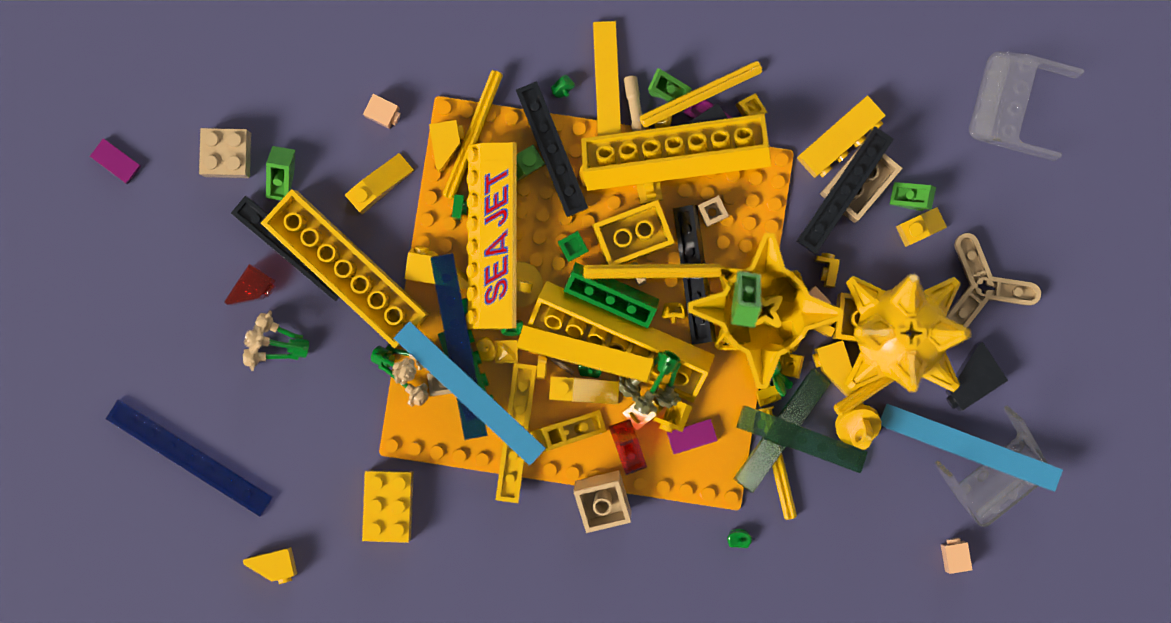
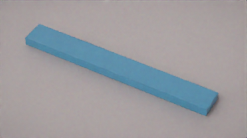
(469, 393)
(971, 447)

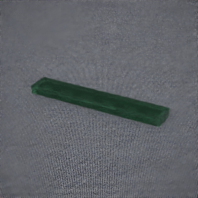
(796, 412)
(801, 439)

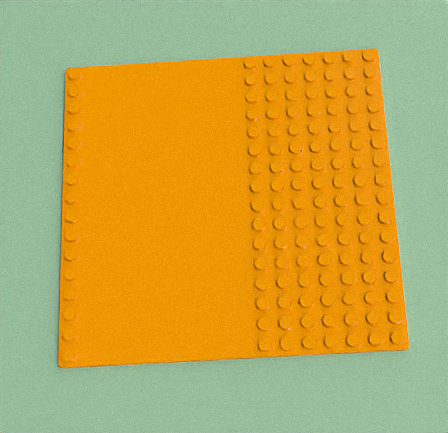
(695, 476)

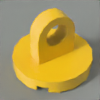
(528, 284)
(858, 426)

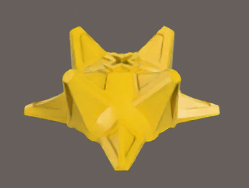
(786, 316)
(894, 354)

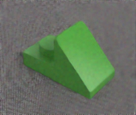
(667, 86)
(528, 162)
(913, 196)

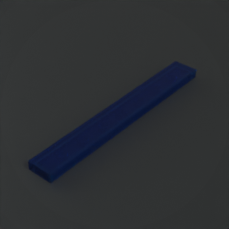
(456, 334)
(189, 457)

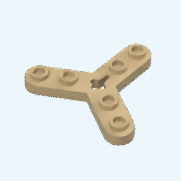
(976, 272)

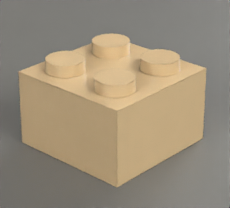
(225, 153)
(602, 501)

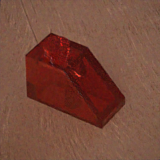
(251, 287)
(627, 446)

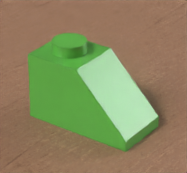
(279, 172)
(746, 299)

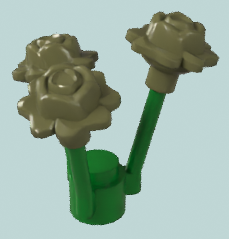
(667, 363)

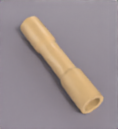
(633, 96)

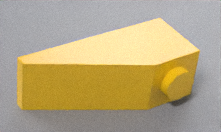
(379, 183)
(420, 267)
(834, 365)
(584, 390)
(570, 430)

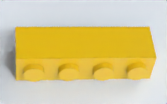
(840, 137)

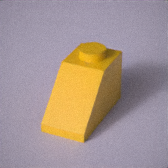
(446, 141)
(921, 227)
(274, 565)

